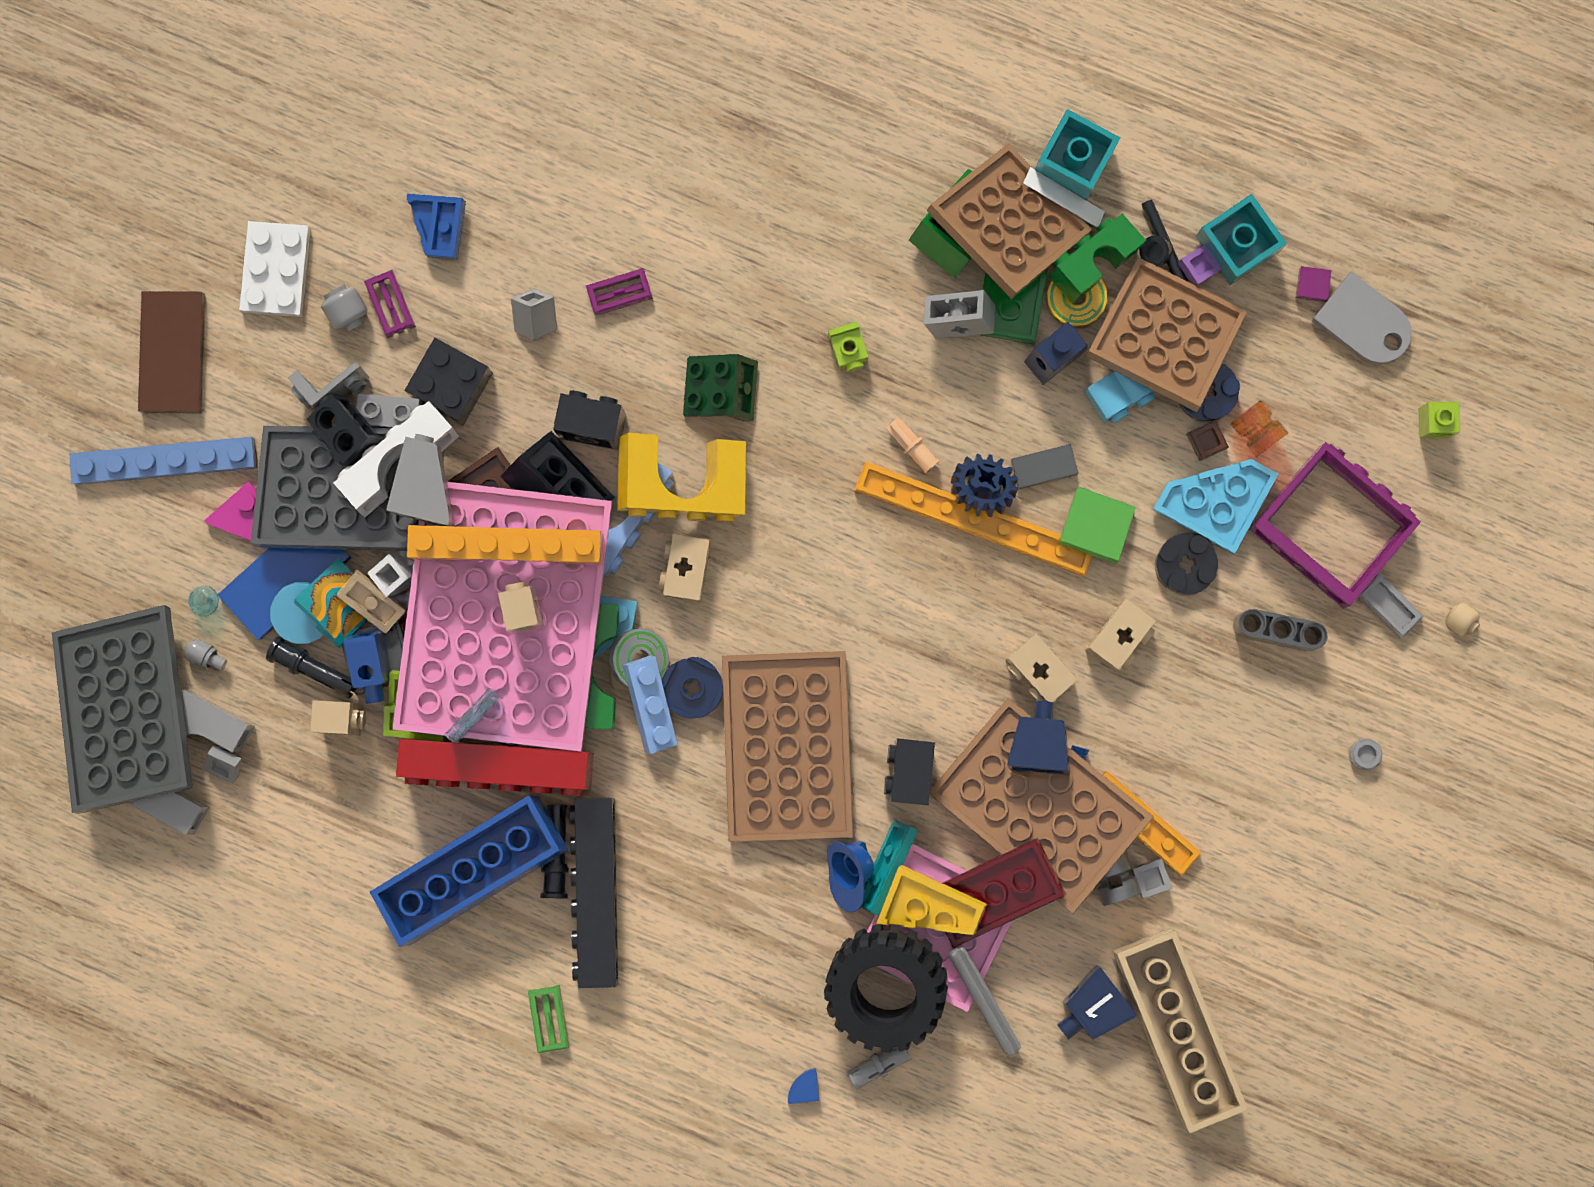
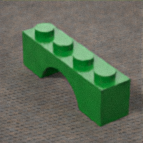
(601, 705)

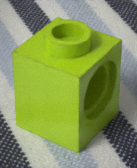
(1439, 420)

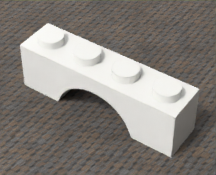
(366, 480)

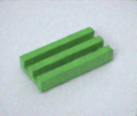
(548, 1017)

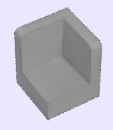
(534, 314)

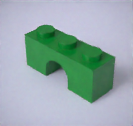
(1115, 241)

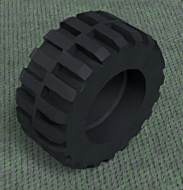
(875, 1025)

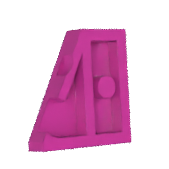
(236, 513)

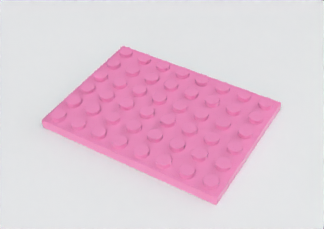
(459, 637)

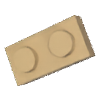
(370, 602)

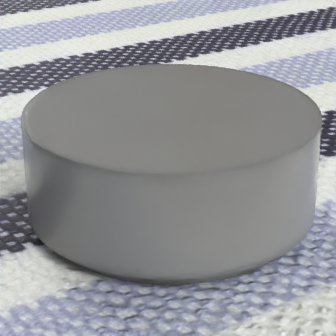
(1365, 754)

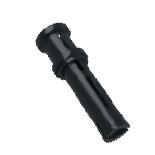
(299, 662)
(556, 870)

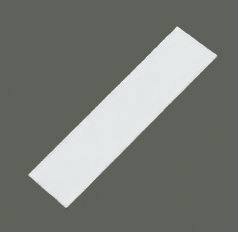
(1064, 197)

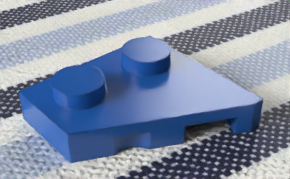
(439, 224)

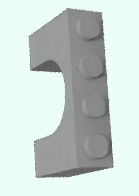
(215, 724)

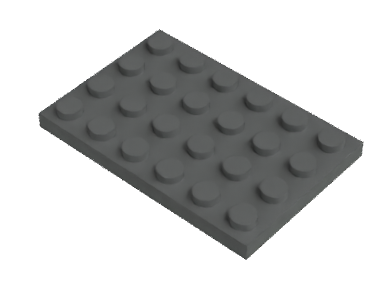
(303, 506)
(121, 710)

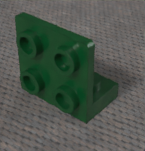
(720, 386)

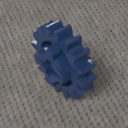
(984, 485)

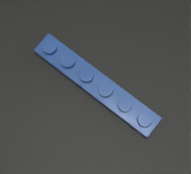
(163, 460)

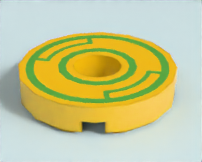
(1077, 315)

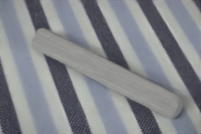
(984, 1000)

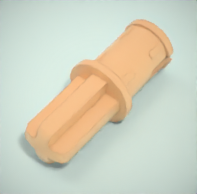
(912, 445)

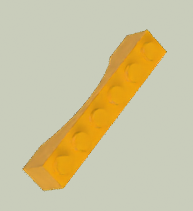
(505, 544)

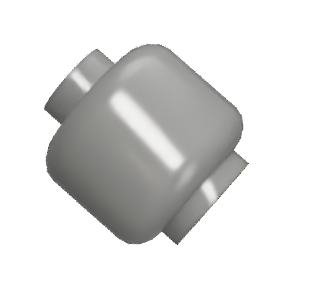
(344, 308)

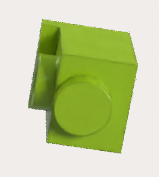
(844, 334)

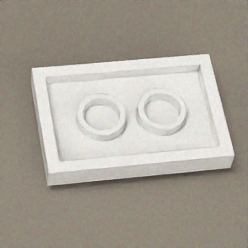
(275, 269)

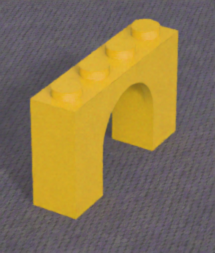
(643, 492)

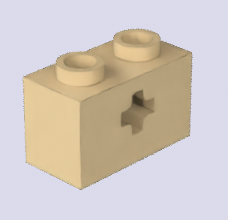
(696, 554)
(520, 608)
(1105, 644)
(1037, 653)
(337, 718)

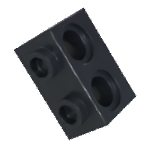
(348, 425)

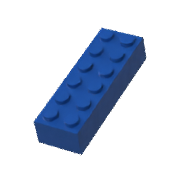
(468, 870)

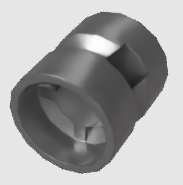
(1121, 891)

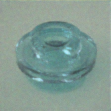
(196, 600)

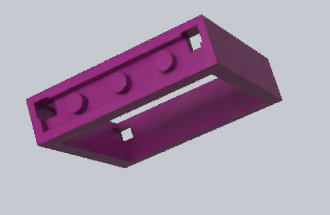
(1307, 566)

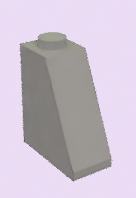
(421, 483)

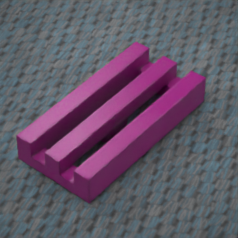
(646, 295)
(399, 327)

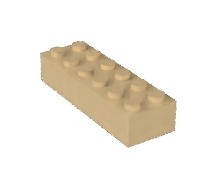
(1180, 1030)

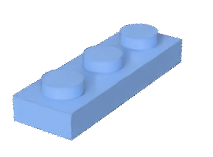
(650, 704)

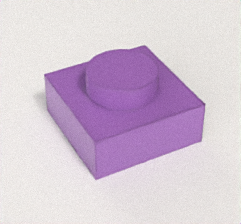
(1199, 265)

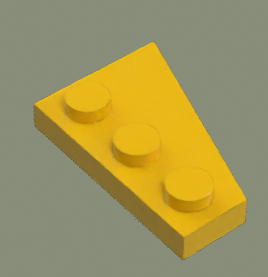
(926, 903)

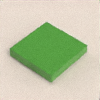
(1097, 525)

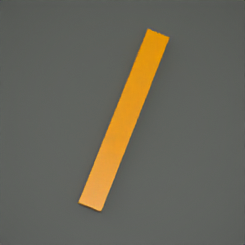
(942, 508)

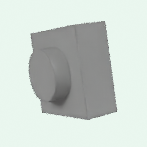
(223, 764)
(1152, 878)

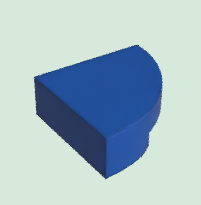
(804, 1088)

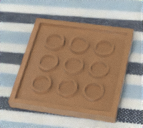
(1006, 223)
(1167, 334)

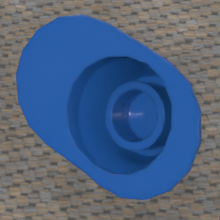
(848, 872)

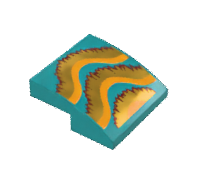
(330, 613)

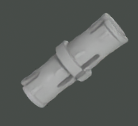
(877, 1067)

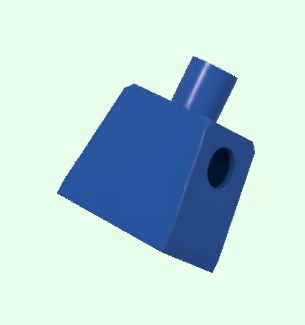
(369, 650)

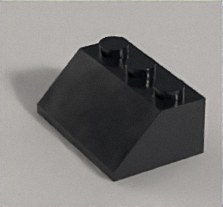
(554, 470)

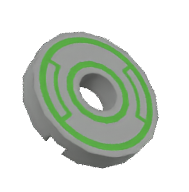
(630, 642)

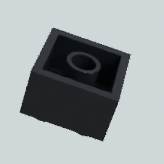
(449, 381)
(589, 420)
(910, 771)

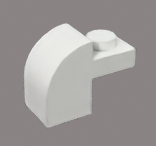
(393, 573)

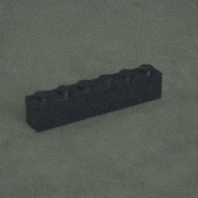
(595, 893)

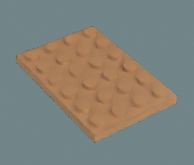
(787, 746)
(1077, 816)

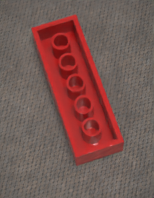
(489, 764)

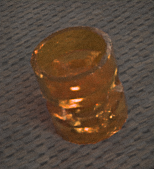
(1262, 439)

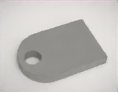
(1362, 319)

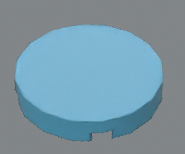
(289, 619)

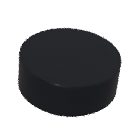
(1156, 250)

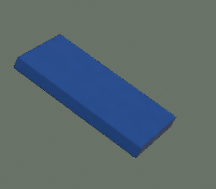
(255, 588)

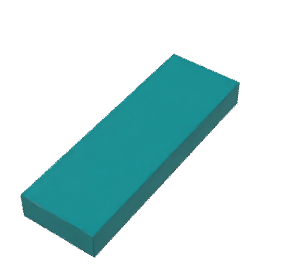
(890, 857)

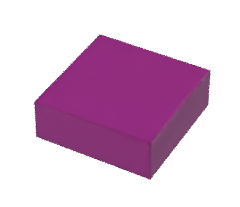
(1313, 284)

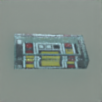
(473, 715)

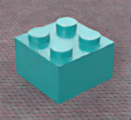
(1077, 153)
(1241, 239)

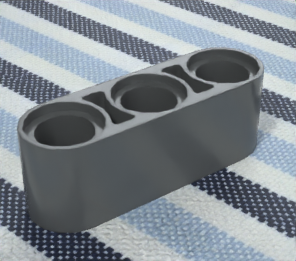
(1295, 630)

